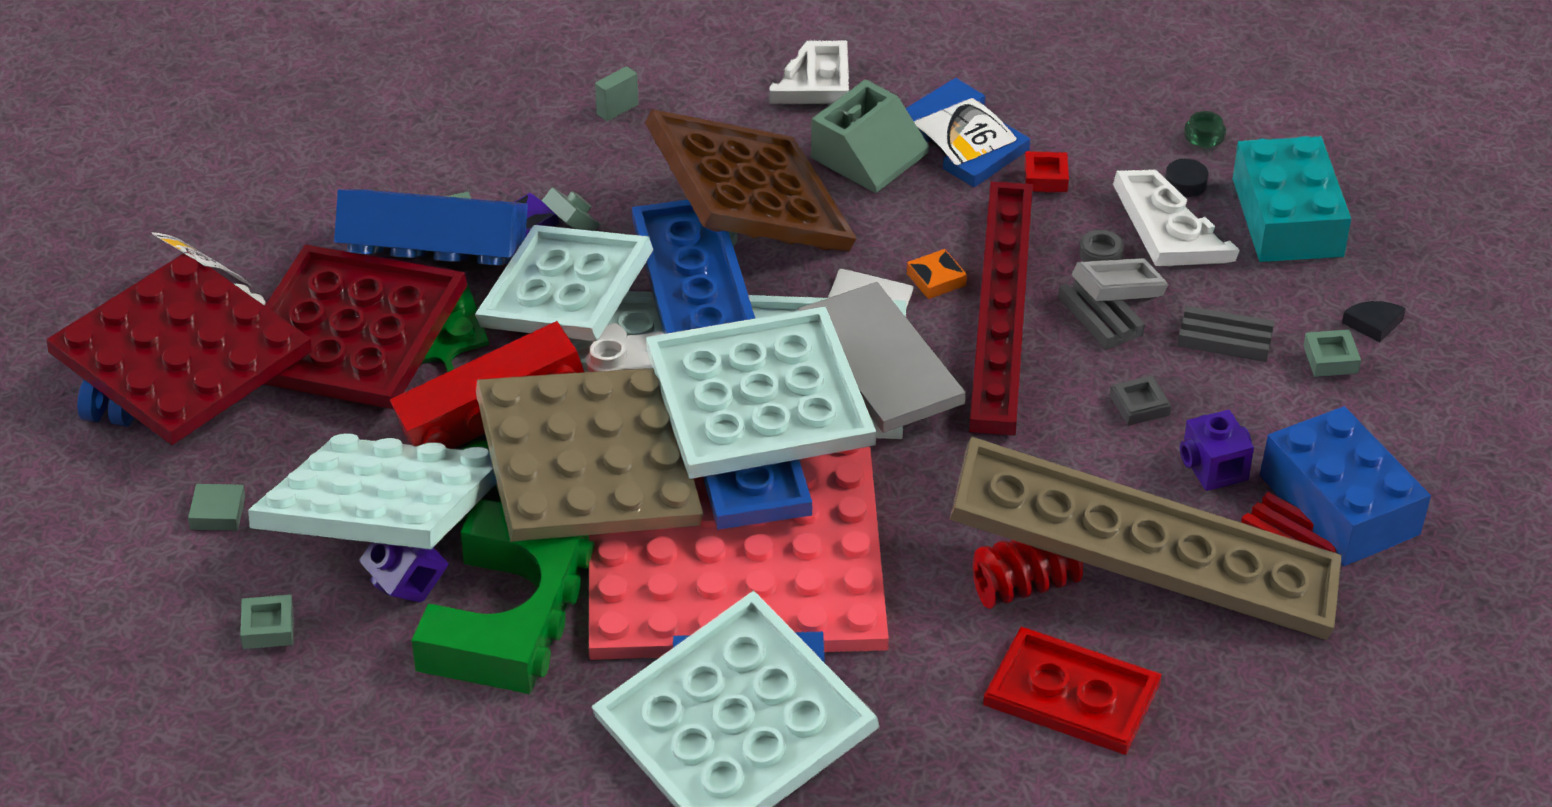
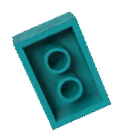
(1291, 199)

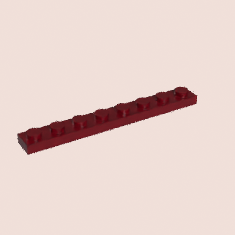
(1001, 310)

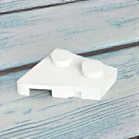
(815, 76)

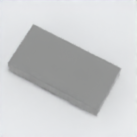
(1119, 279)

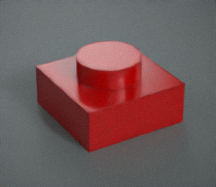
(1047, 171)

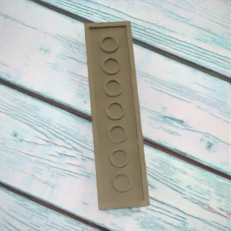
(1147, 538)

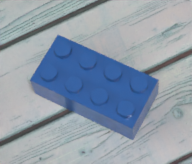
(429, 223)

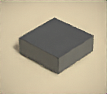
(1140, 400)

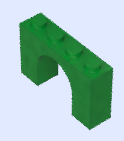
(513, 645)

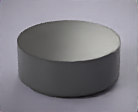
(1100, 246)

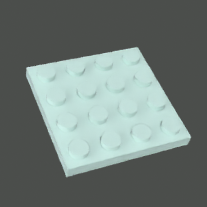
(759, 392)
(378, 492)
(735, 713)

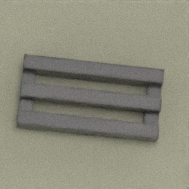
(1113, 312)
(1226, 333)

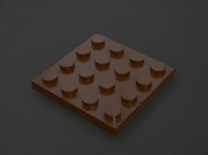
(749, 181)

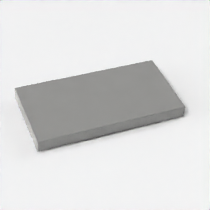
(889, 359)

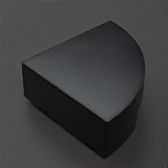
(1374, 318)

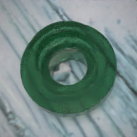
(1205, 129)

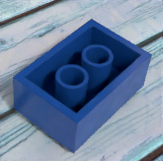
(1345, 484)

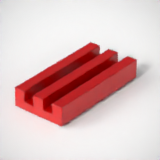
(1286, 518)

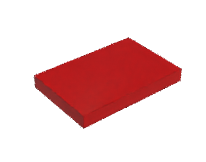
(1072, 690)

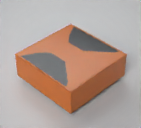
(936, 274)

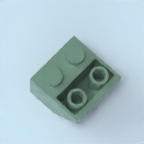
(867, 137)

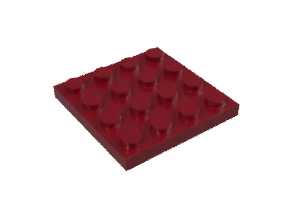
(364, 320)
(179, 347)

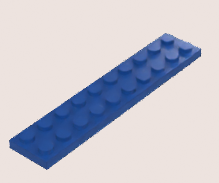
(702, 286)

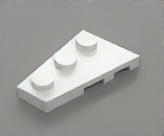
(1166, 225)

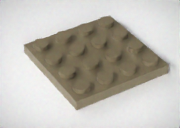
(585, 454)

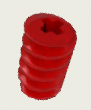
(1017, 566)

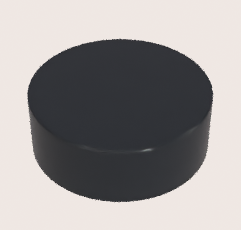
(1187, 176)

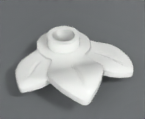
(618, 350)

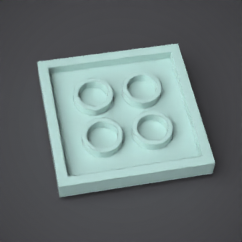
(565, 279)

